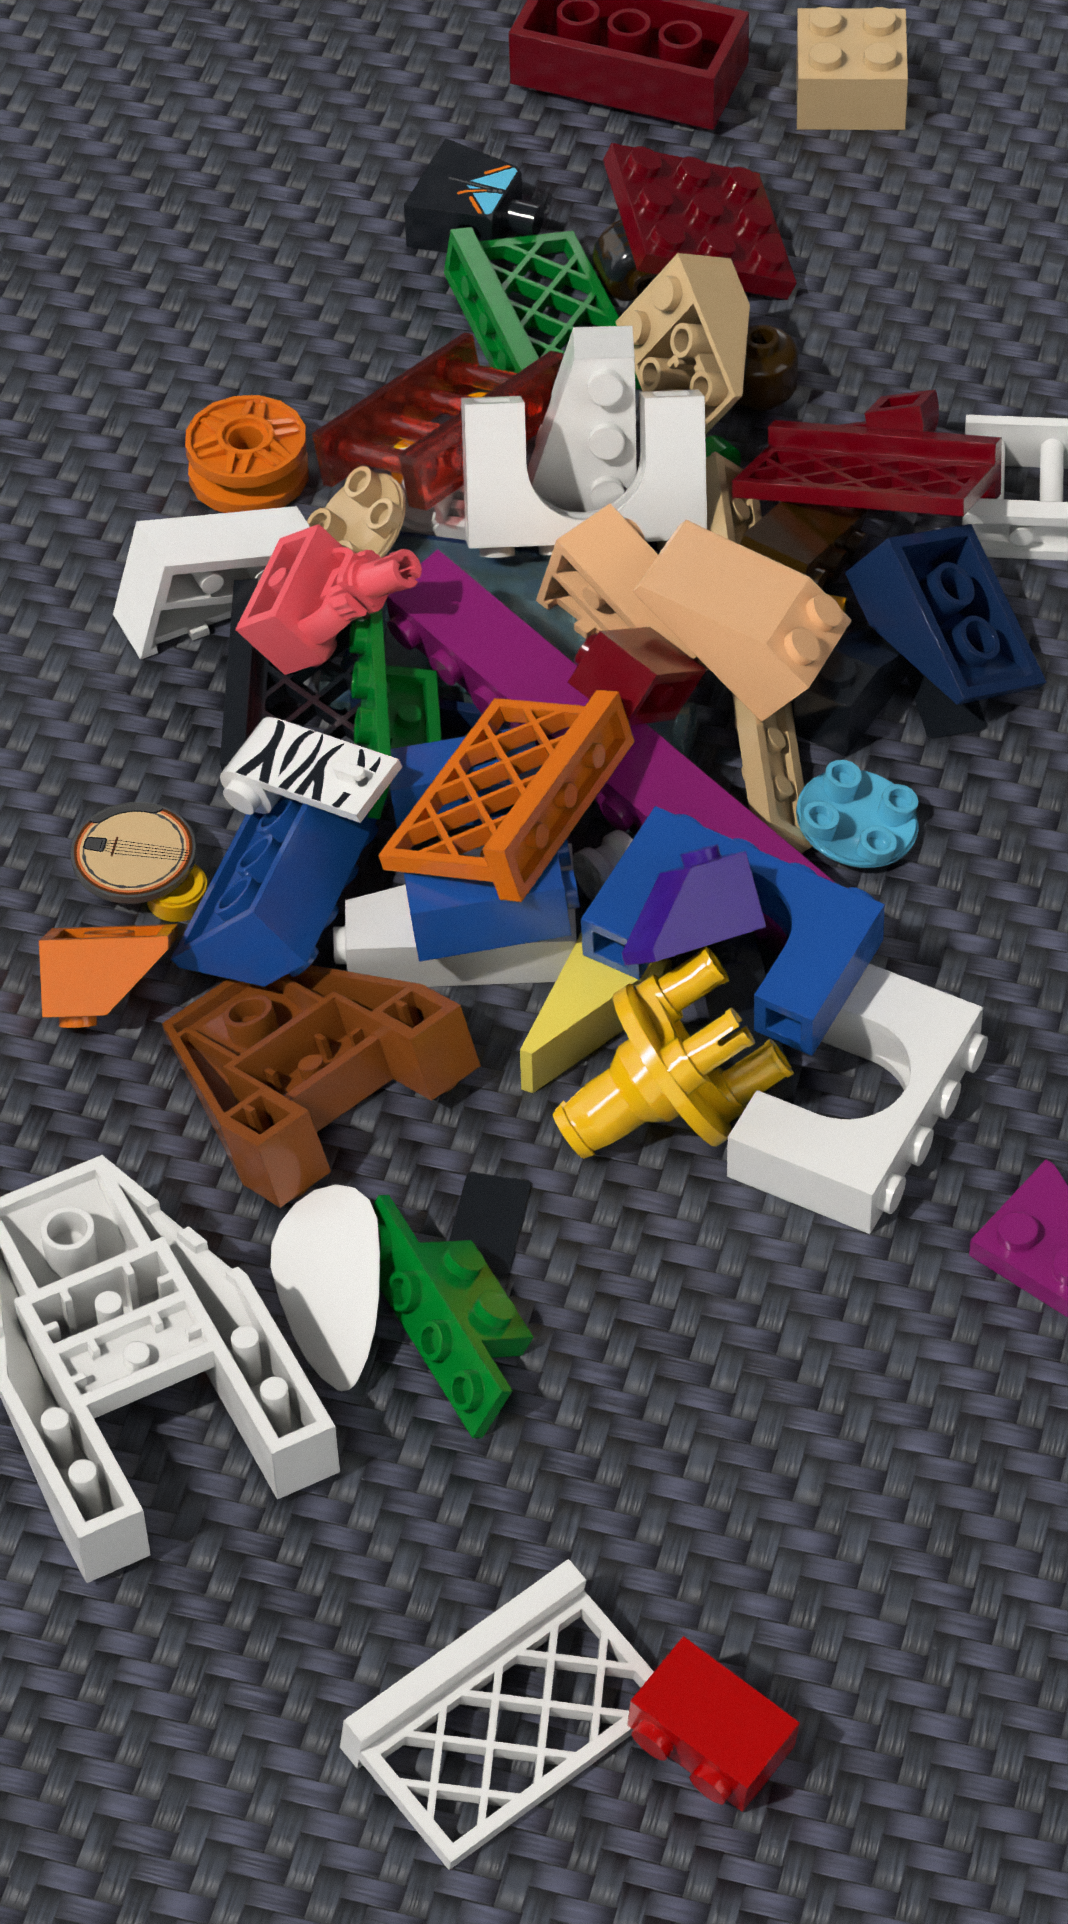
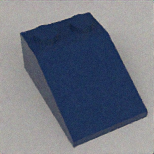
(946, 613)

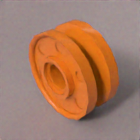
(247, 454)

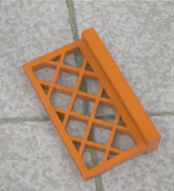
(543, 805)

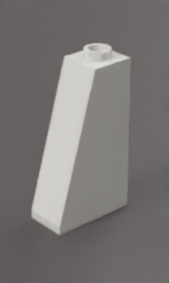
(382, 944)

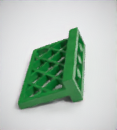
(502, 323)

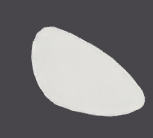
(329, 1280)

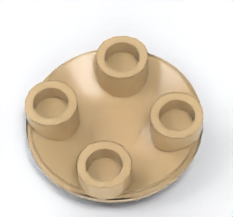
(364, 512)

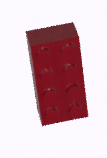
(633, 54)

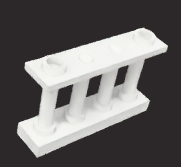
(1024, 526)

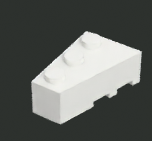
(589, 430)
(186, 568)

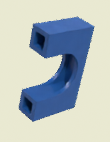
(466, 914)
(827, 926)

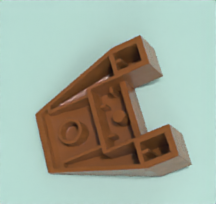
(303, 1053)

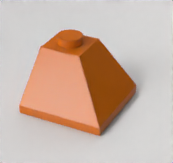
(95, 967)

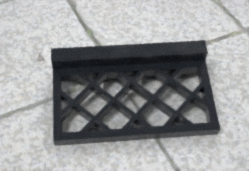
(250, 690)

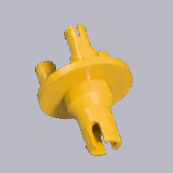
(667, 1071)

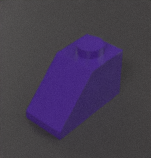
(696, 906)

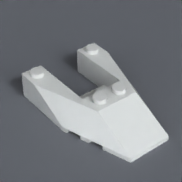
(112, 1307)

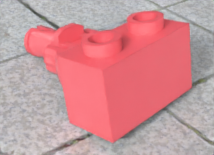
(315, 592)

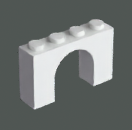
(509, 513)
(859, 1165)

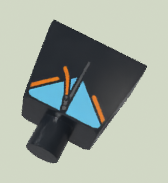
(467, 191)

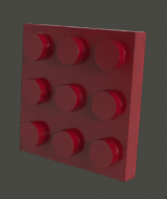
(698, 210)

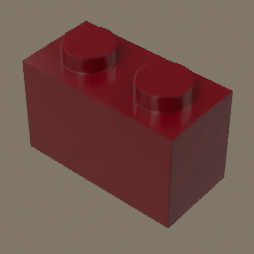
(642, 667)

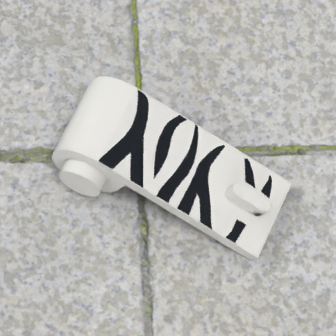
(307, 768)

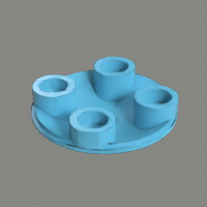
(858, 816)

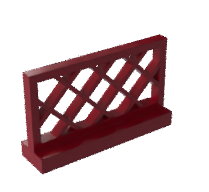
(873, 468)

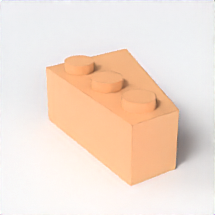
(596, 574)

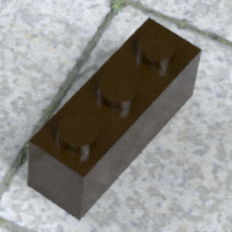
(810, 538)

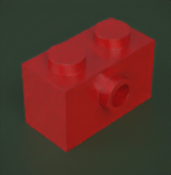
(711, 1725)

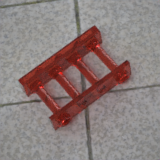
(405, 410)

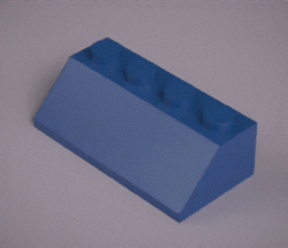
(274, 894)

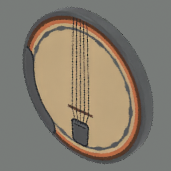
(133, 852)

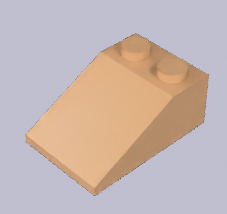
(743, 616)

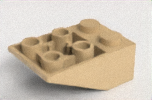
(692, 331)

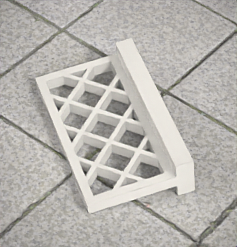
(455, 1679)

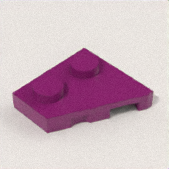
(1030, 1238)

